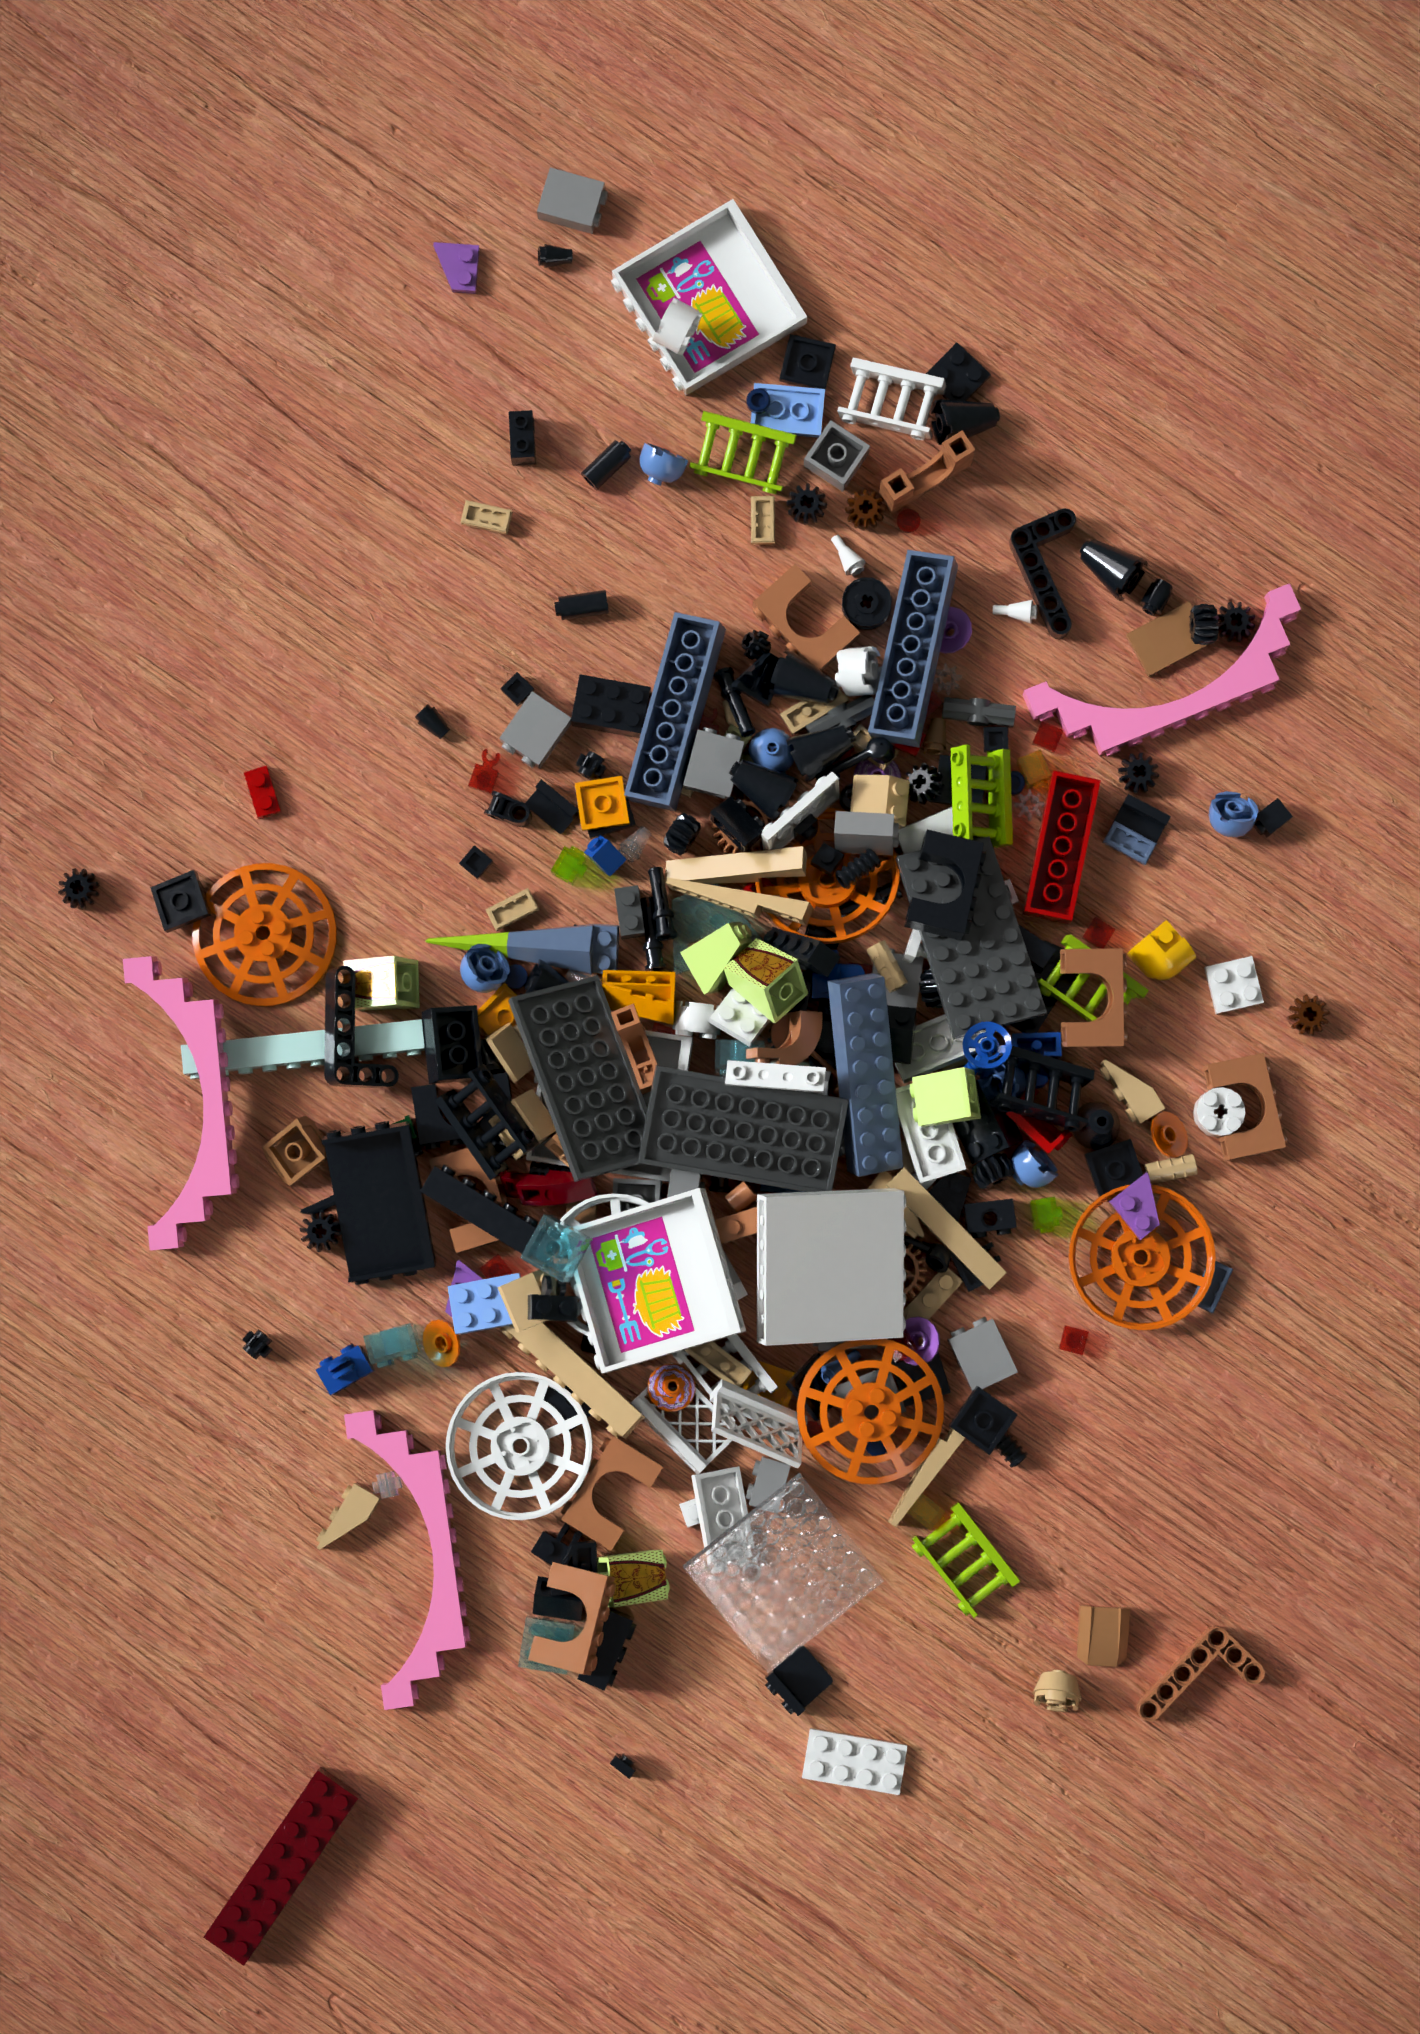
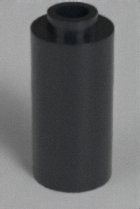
(606, 464)
(582, 605)

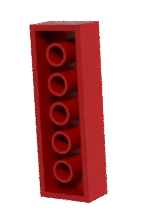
(1061, 847)

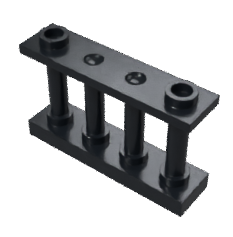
(1056, 1071)
(471, 1133)

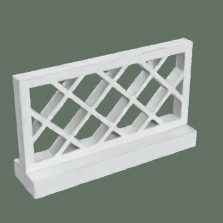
(763, 1414)
(674, 1438)

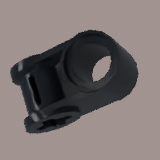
(504, 807)

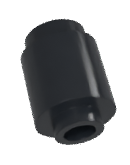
(1156, 597)

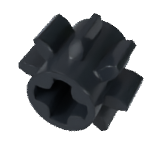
(756, 644)
(590, 765)
(257, 1344)

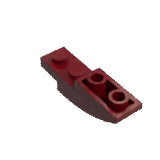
(552, 1189)

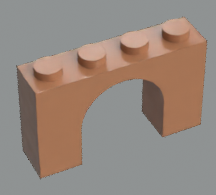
(902, 488)
(773, 606)
(1108, 967)
(1251, 1073)
(737, 1225)
(469, 1235)
(582, 1511)
(595, 1593)

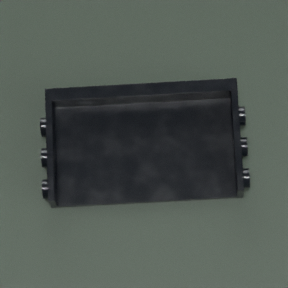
(379, 1201)

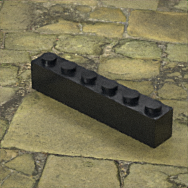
(479, 1207)

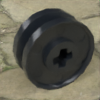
(873, 591)

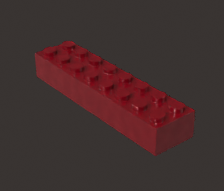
(282, 1866)

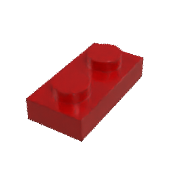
(262, 792)

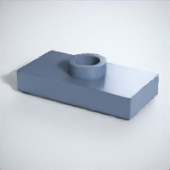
(1129, 843)
(1216, 1288)

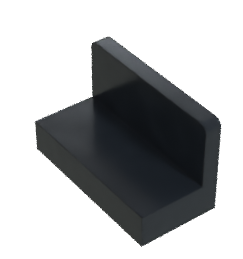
(552, 807)
(1142, 818)
(557, 1606)

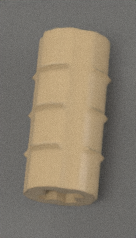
(887, 966)
(1171, 1169)

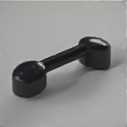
(878, 749)
(937, 1256)

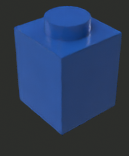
(604, 855)

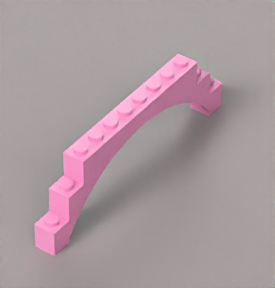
(1118, 727)
(202, 1030)
(445, 1620)

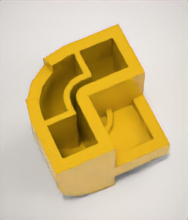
(1162, 953)

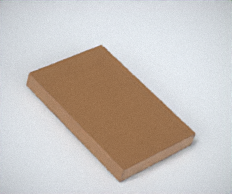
(1164, 640)

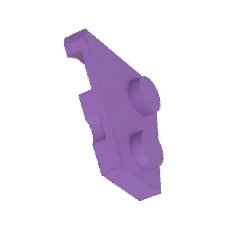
(459, 265)

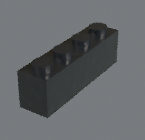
(811, 953)

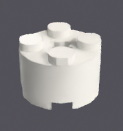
(677, 326)
(858, 671)
(694, 1018)
(1209, 1122)

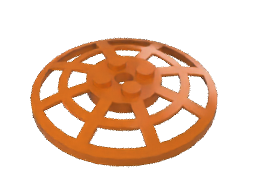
(833, 895)
(275, 945)
(1143, 1274)
(854, 1406)

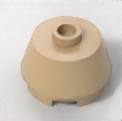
(1057, 1691)

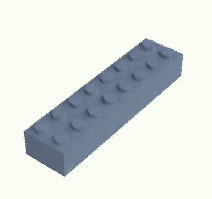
(913, 647)
(675, 711)
(865, 1073)

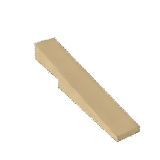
(740, 866)
(744, 901)
(947, 1229)
(925, 1473)

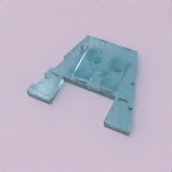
(696, 920)

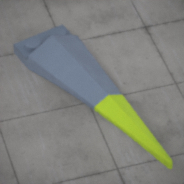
(576, 948)

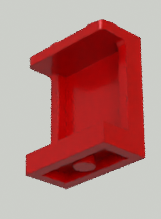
(1043, 1133)

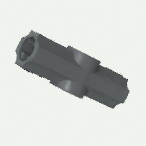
(978, 712)
(844, 714)

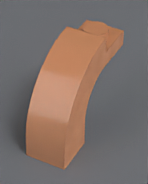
(801, 1041)
(636, 1045)

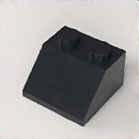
(737, 823)

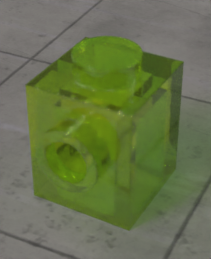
(570, 865)
(1045, 1214)

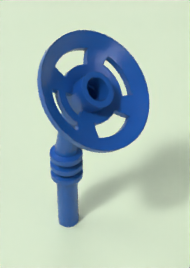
(986, 1046)

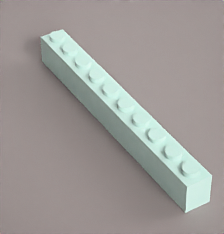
(309, 1047)

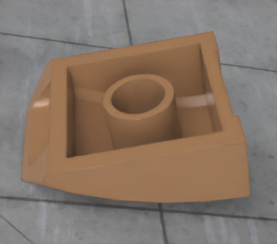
(296, 1150)
(1102, 1635)

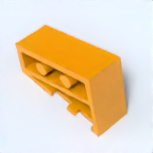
(649, 991)

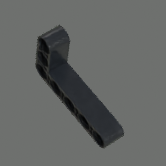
(1040, 570)
(346, 1037)

